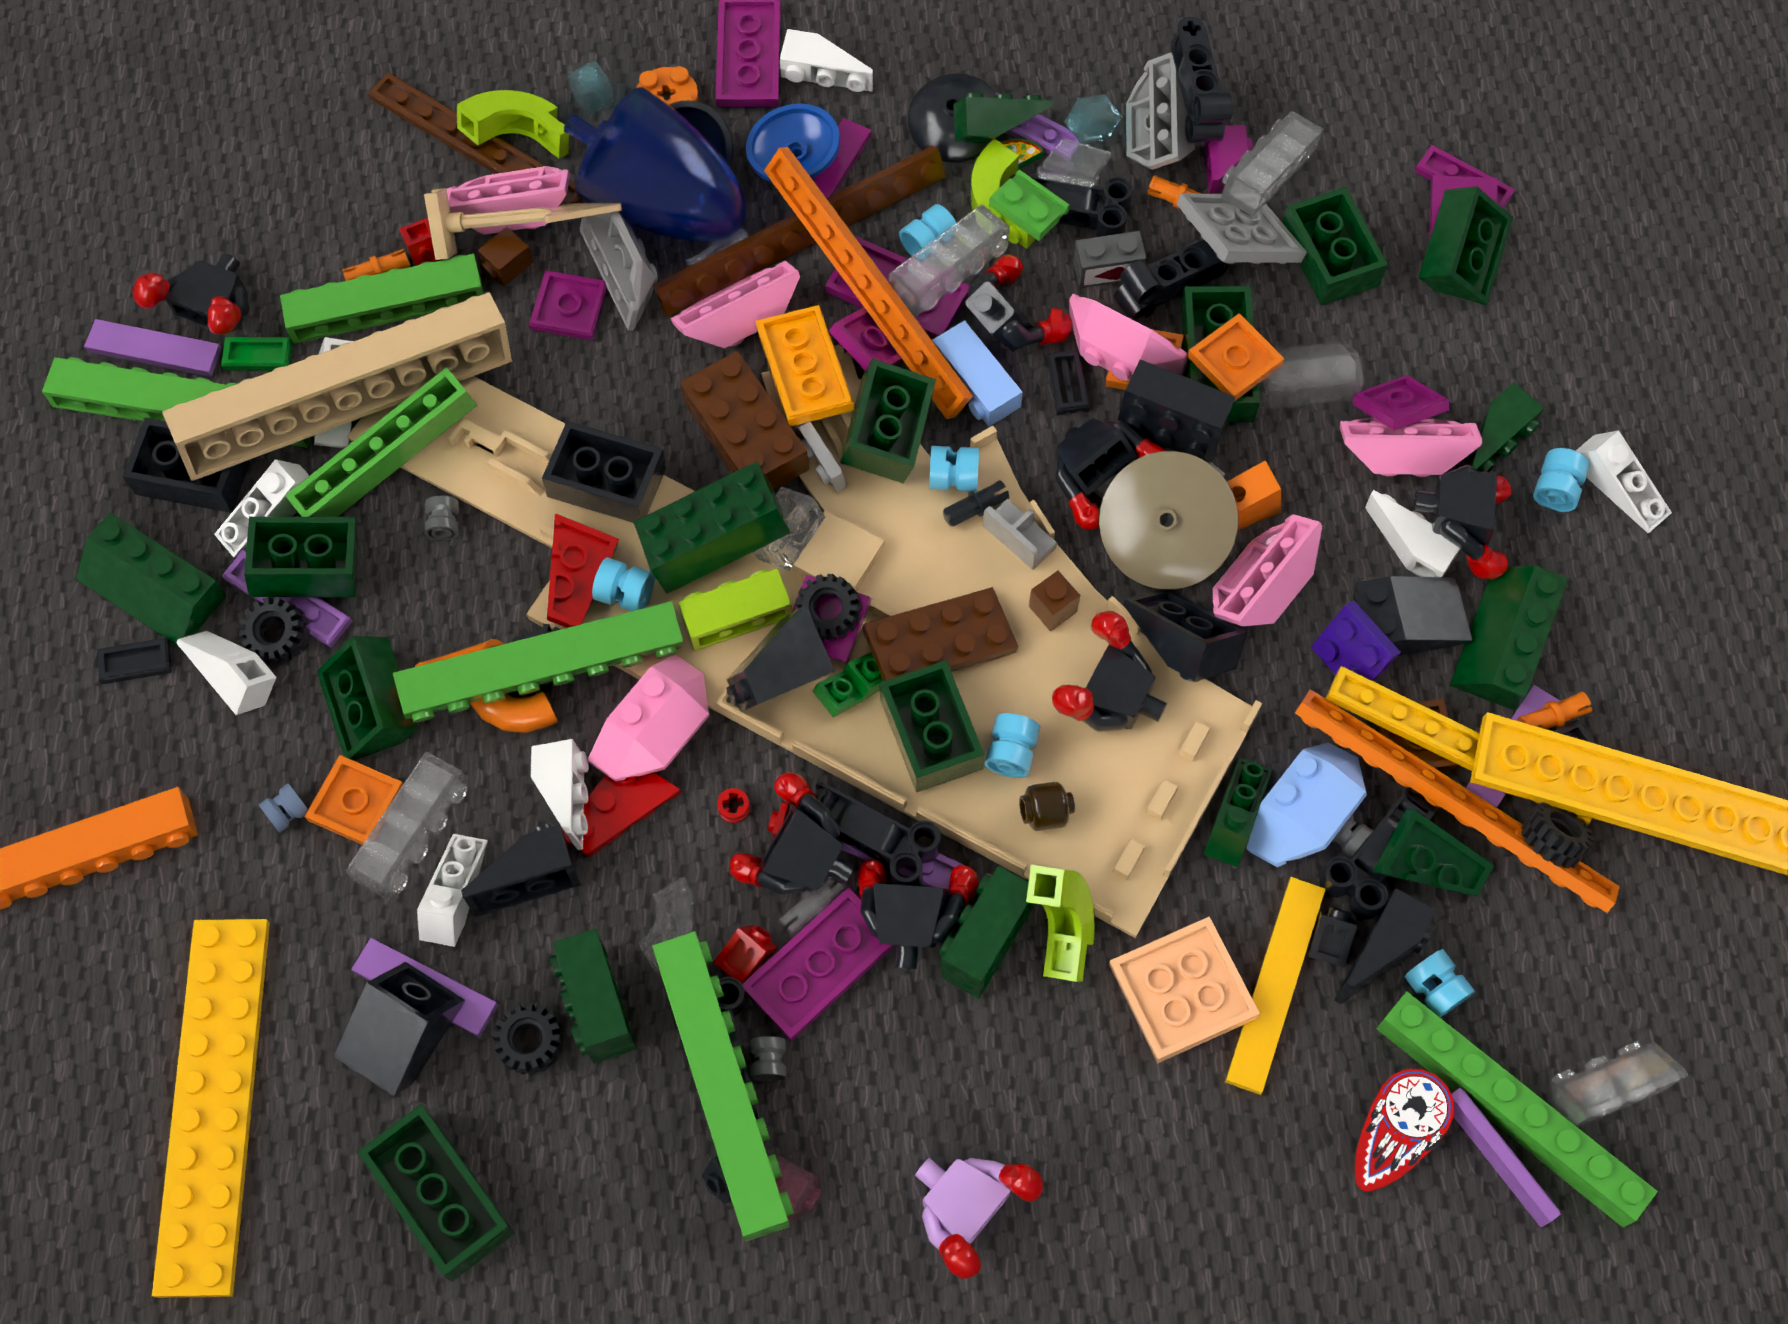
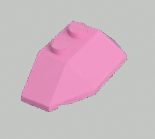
(510, 191)
(732, 312)
(1118, 341)
(1416, 449)
(1268, 573)
(652, 721)

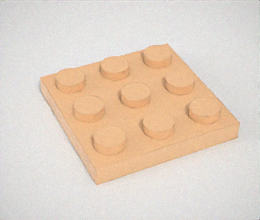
(1184, 989)

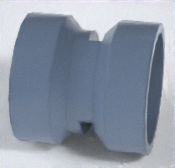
(291, 803)

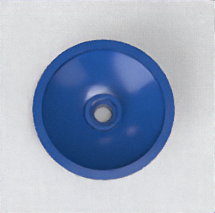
(800, 127)

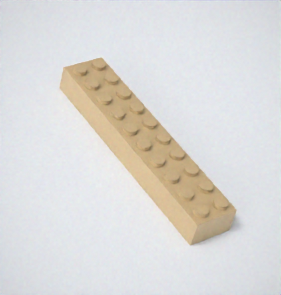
(336, 386)

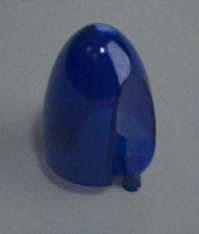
(658, 171)

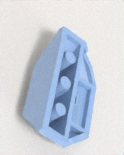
(1307, 805)

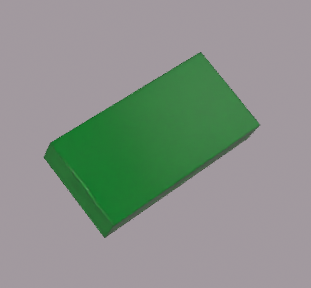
(256, 353)

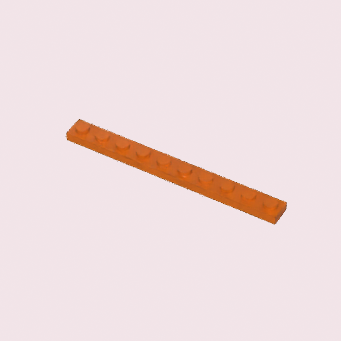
(866, 281)
(1451, 796)

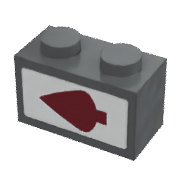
(1106, 257)

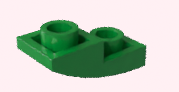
(850, 687)

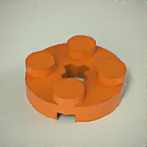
(670, 79)

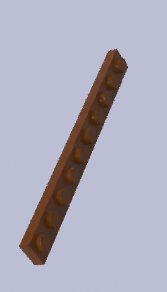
(791, 235)

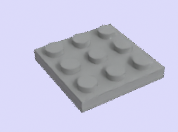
(1239, 235)

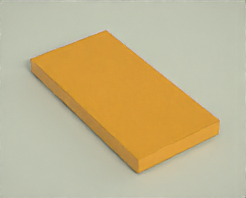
(804, 366)

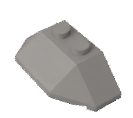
(1157, 116)
(621, 263)

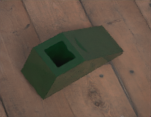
(984, 119)
(1506, 420)
(1238, 812)

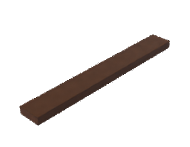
(442, 124)

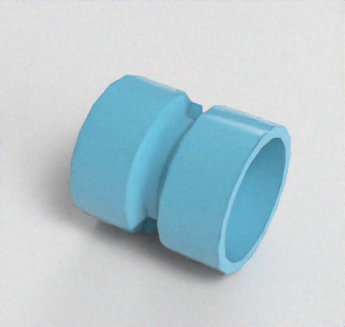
(922, 232)
(954, 468)
(1561, 479)
(619, 584)
(1012, 745)
(1448, 994)

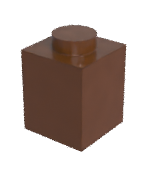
(504, 257)
(1054, 600)

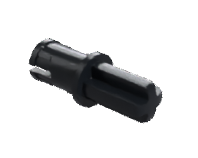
(975, 504)

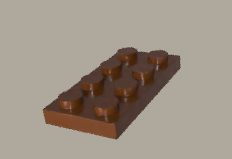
(955, 630)

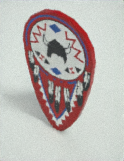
(1402, 1127)

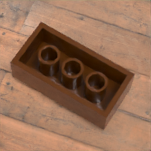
(743, 420)

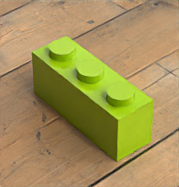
(735, 608)

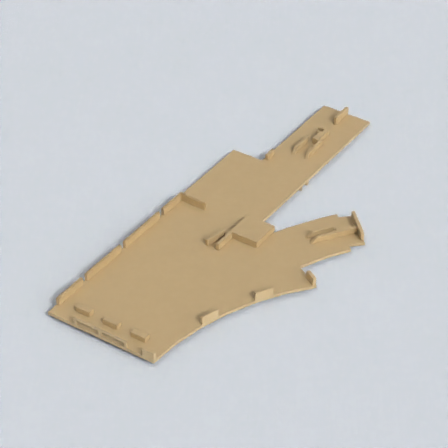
(1131, 788)

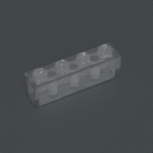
(1271, 162)
(950, 260)
(407, 826)

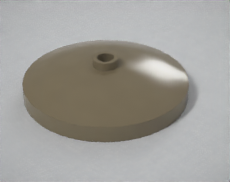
(1201, 529)

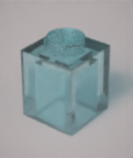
(591, 88)
(1093, 119)

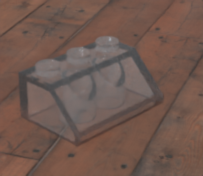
(1313, 376)
(1614, 1083)

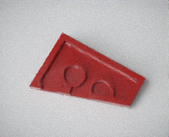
(574, 564)
(620, 805)

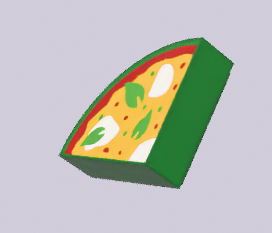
(1027, 151)

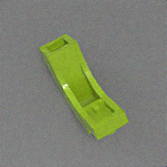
(512, 112)
(989, 173)
(1069, 918)

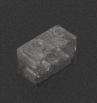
(803, 520)

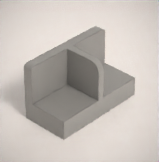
(1019, 533)

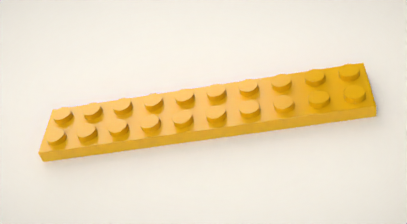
(1632, 792)
(212, 1110)

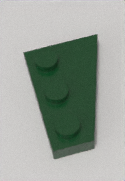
(1432, 857)

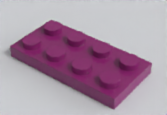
(748, 53)
(933, 321)
(816, 966)

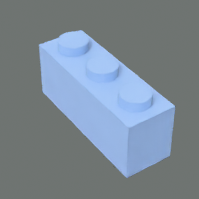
(992, 388)

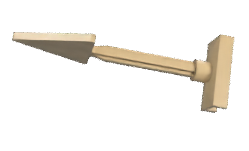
(444, 223)

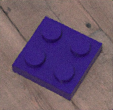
(1356, 644)

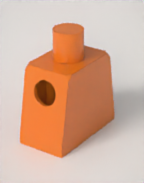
(1256, 495)

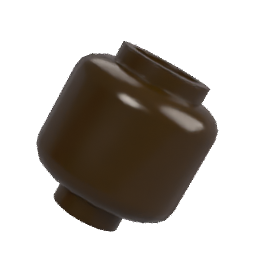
(1046, 806)

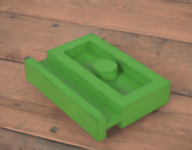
(1029, 205)

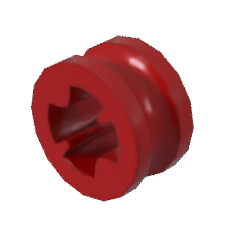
(742, 811)

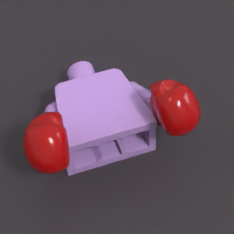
(966, 1200)

